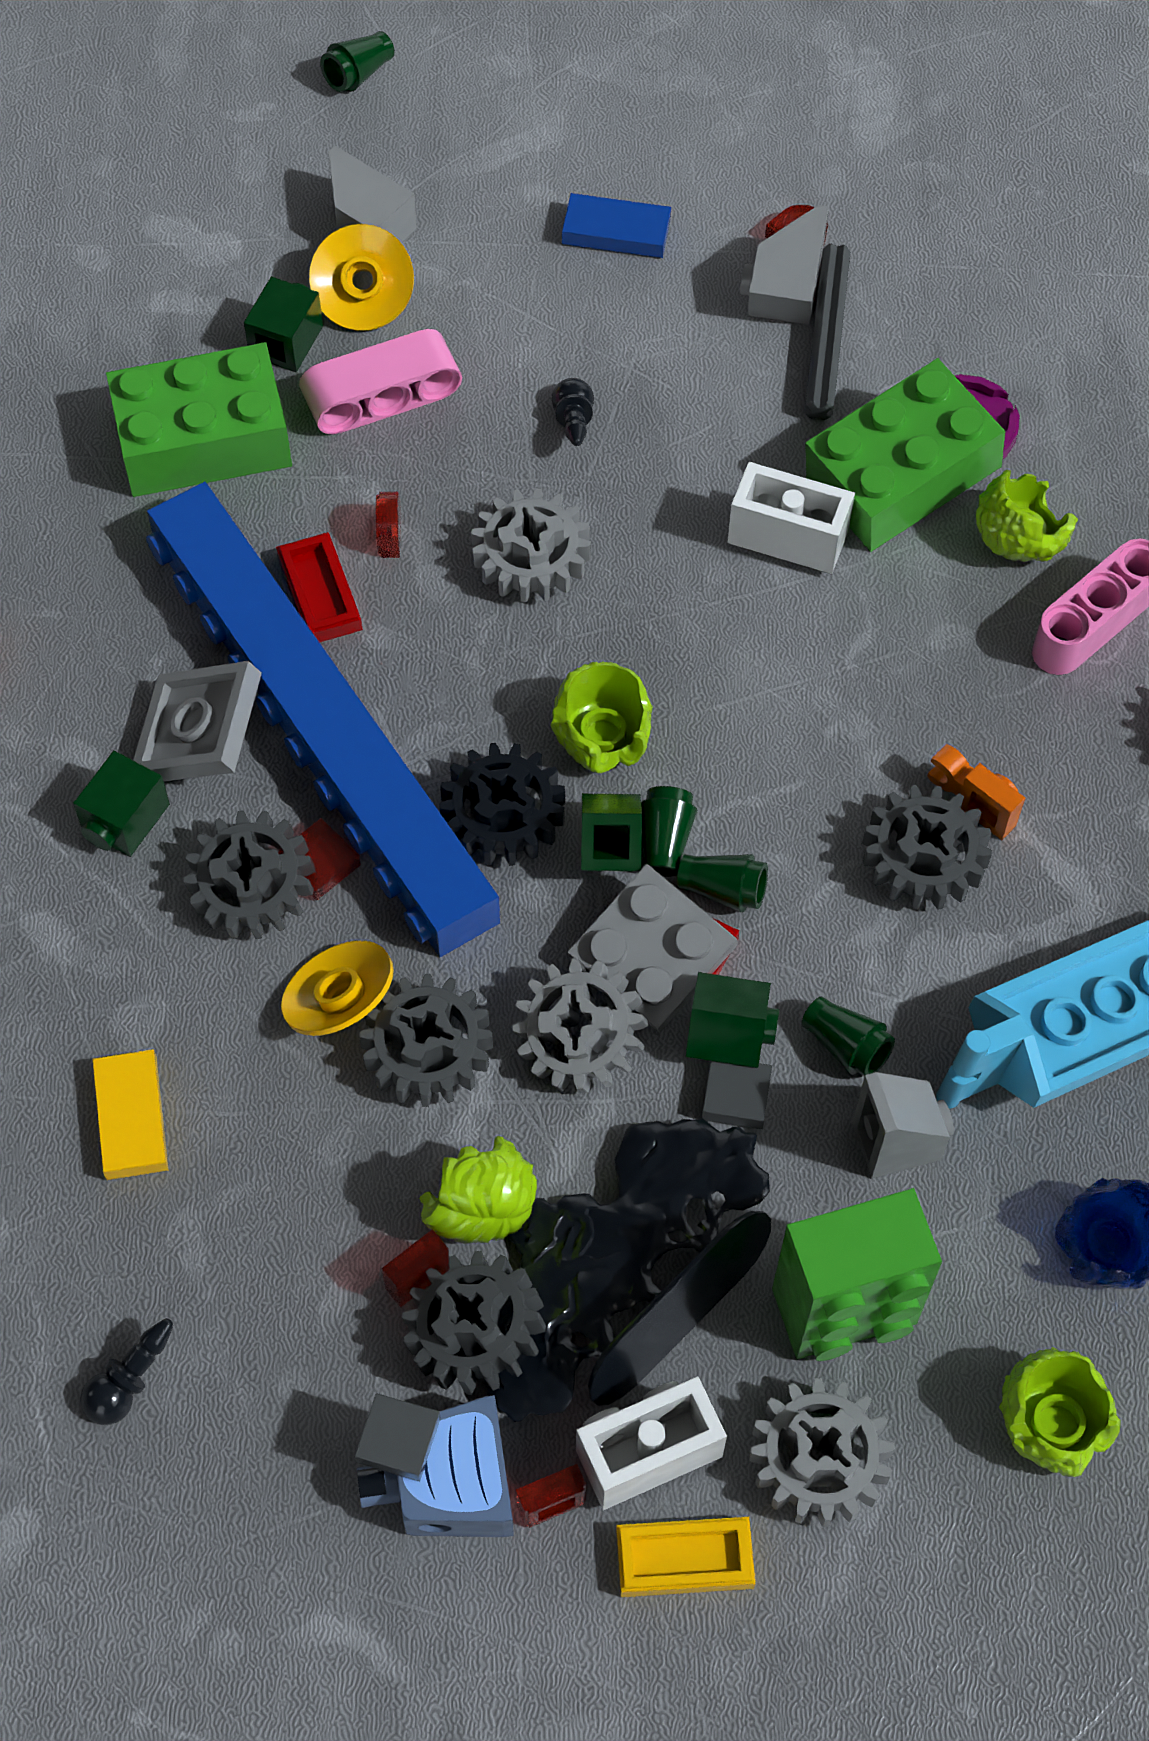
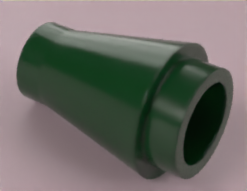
(353, 61)
(666, 827)
(727, 879)
(850, 1037)

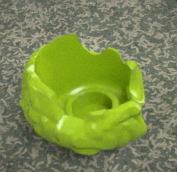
(1018, 521)
(602, 716)
(481, 1195)
(1058, 1410)

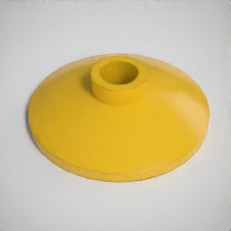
(356, 250)
(337, 988)

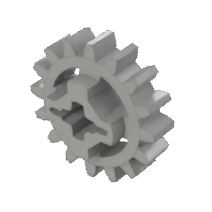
(531, 545)
(605, 1025)
(839, 1471)

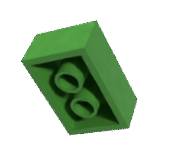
(199, 419)
(907, 452)
(855, 1275)

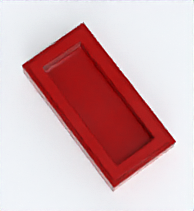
(319, 587)

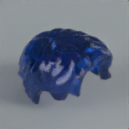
(1108, 1234)

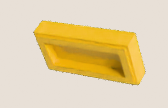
(130, 1114)
(685, 1557)

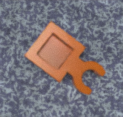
(981, 789)

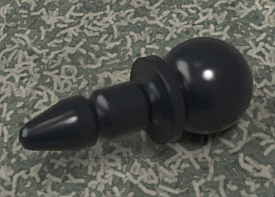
(573, 407)
(109, 1395)

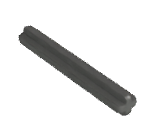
(827, 332)

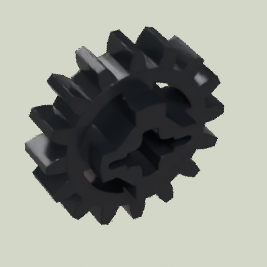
(502, 805)

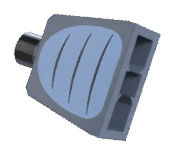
(462, 1481)

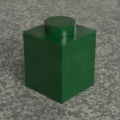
(287, 320)
(121, 804)
(611, 832)
(730, 1020)

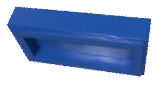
(616, 225)

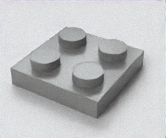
(198, 721)
(656, 943)

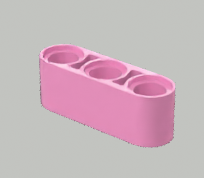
(380, 381)
(1089, 626)

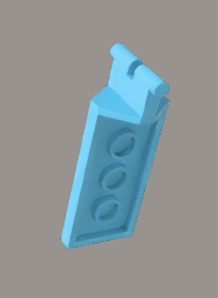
(1058, 1024)

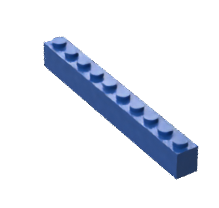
(324, 722)

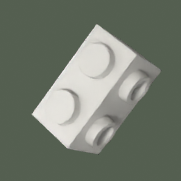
(790, 517)
(649, 1441)

